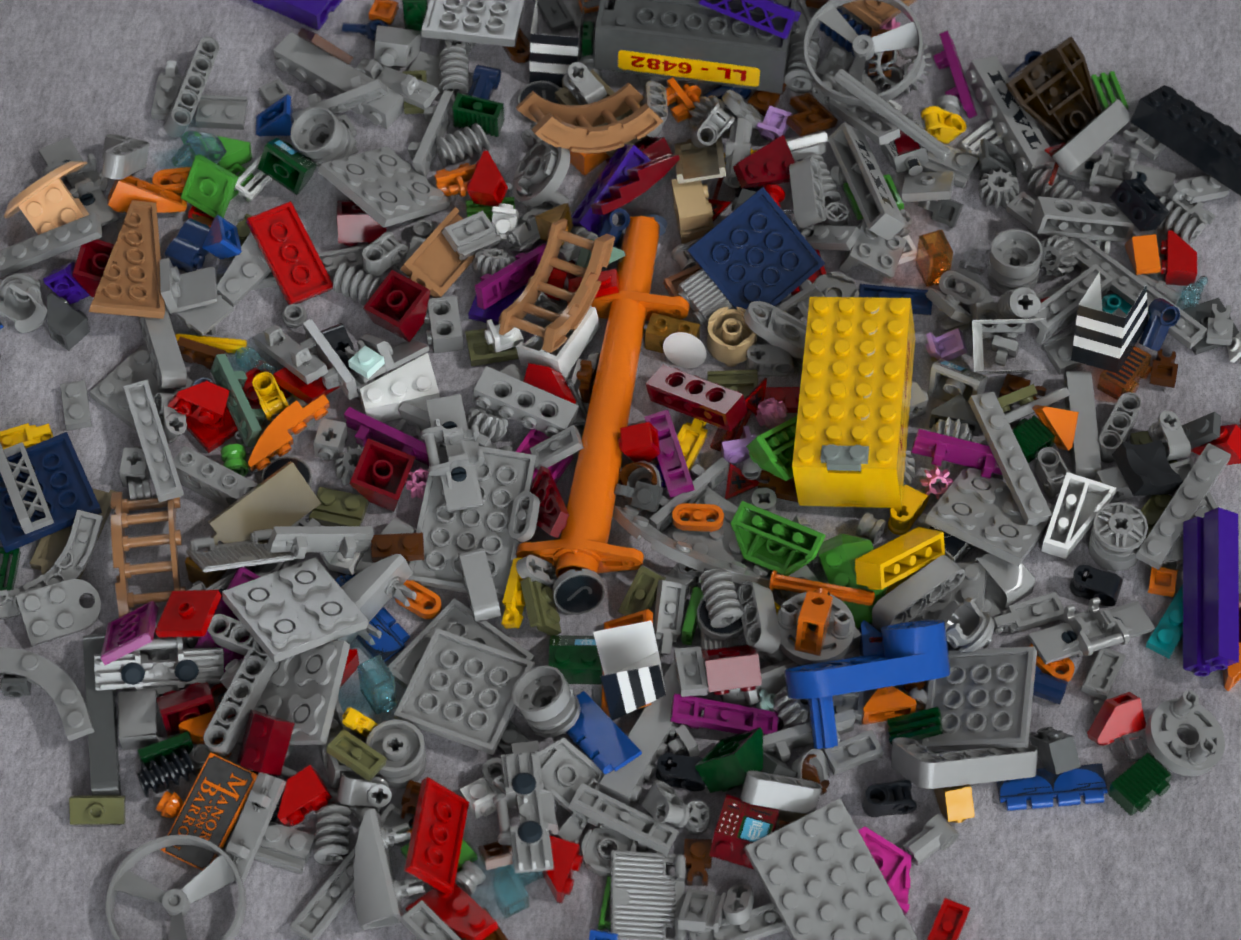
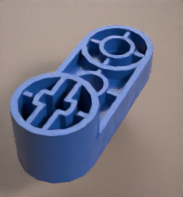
(910, 655)

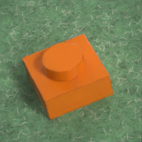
(384, 10)
(1162, 581)

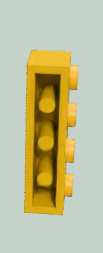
(899, 558)

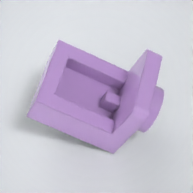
(774, 124)
(947, 345)
(736, 450)

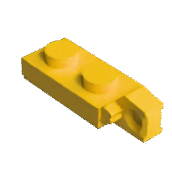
(27, 434)
(692, 439)
(513, 599)
(358, 722)

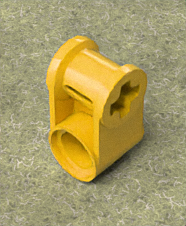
(942, 124)
(270, 396)
(912, 506)

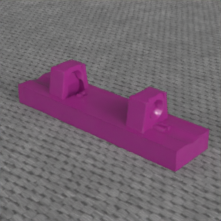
(950, 58)
(509, 279)
(371, 428)
(956, 451)
(671, 455)
(721, 715)

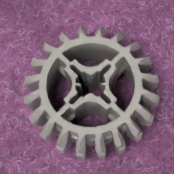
(883, 67)

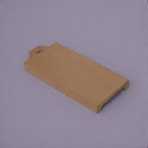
(435, 261)

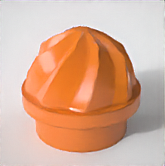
(170, 805)

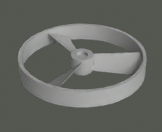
(865, 47)
(177, 901)

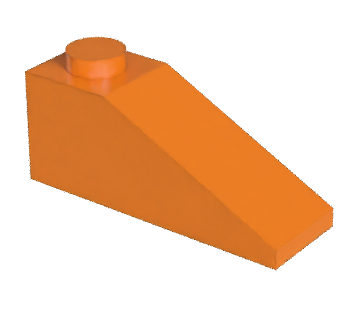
(132, 188)

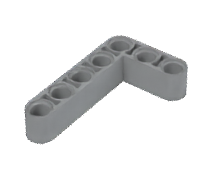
(241, 682)
(961, 767)

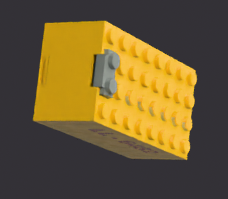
(854, 402)

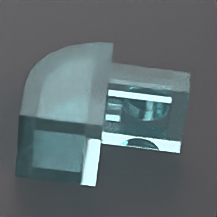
(198, 143)
(510, 891)

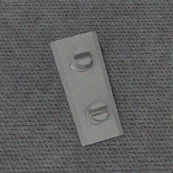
(374, 588)
(375, 887)

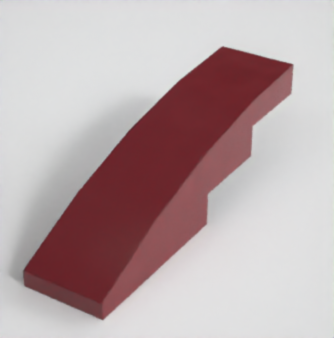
(640, 180)

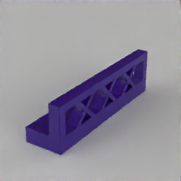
(767, 5)
(612, 174)

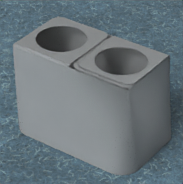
(1005, 580)
(138, 719)

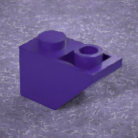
(64, 285)

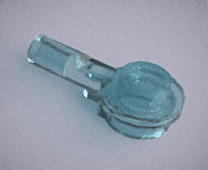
(1192, 293)
(248, 359)

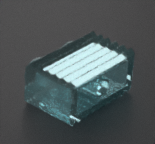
(377, 684)

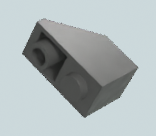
(65, 323)
(1056, 750)

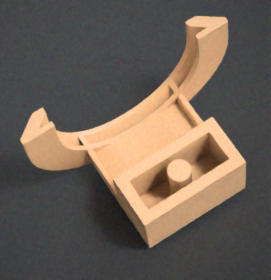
(48, 201)

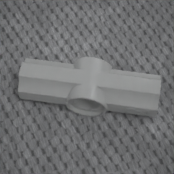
(737, 149)

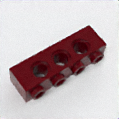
(696, 397)

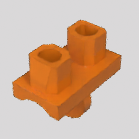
(682, 98)
(456, 180)

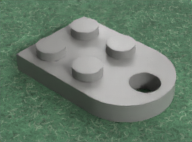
(777, 327)
(56, 610)

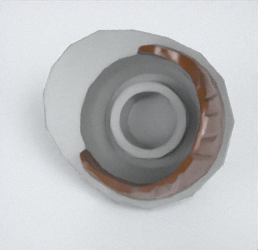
(639, 471)
(813, 767)

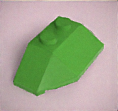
(775, 449)
(774, 540)
(838, 561)

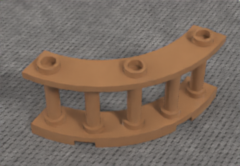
(574, 125)
(579, 301)
(122, 543)

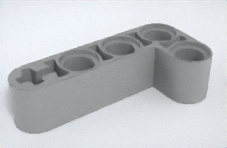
(123, 156)
(918, 593)

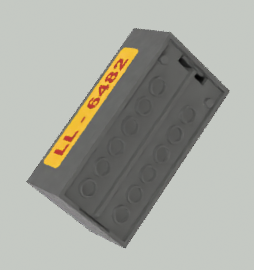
(691, 43)

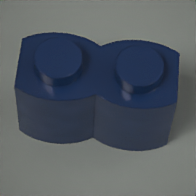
(186, 248)

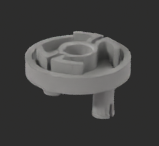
(541, 174)
(839, 632)
(1193, 721)

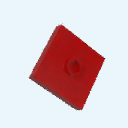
(299, 388)
(188, 613)

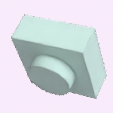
(366, 362)

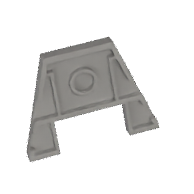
(562, 773)

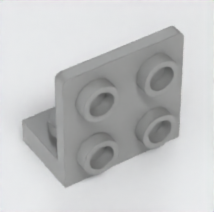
(874, 252)
(187, 289)
(397, 355)

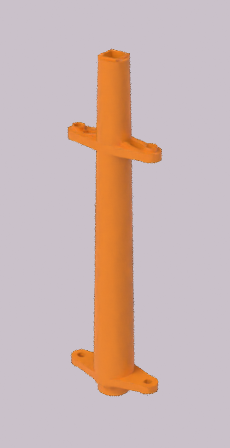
(598, 464)

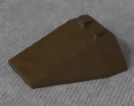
(1057, 90)

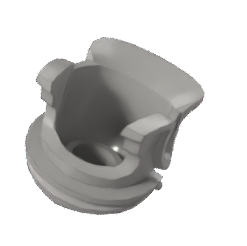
(22, 302)
(967, 626)

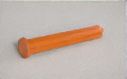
(803, 585)

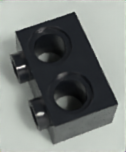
(1139, 204)

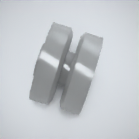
(404, 751)

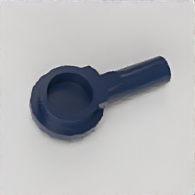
(368, 30)

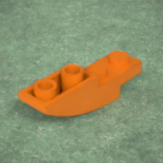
(277, 437)

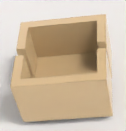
(692, 209)

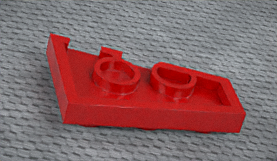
(459, 913)

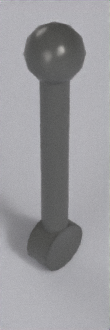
(577, 397)

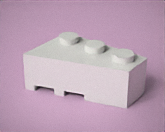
(568, 353)
(409, 384)
(1074, 513)

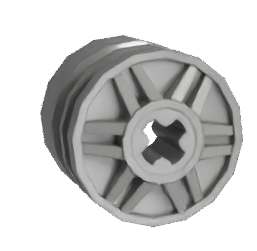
(321, 135)
(1014, 260)
(1117, 536)
(546, 701)

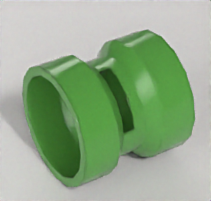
(234, 458)

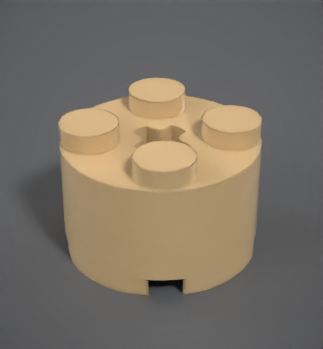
(729, 336)

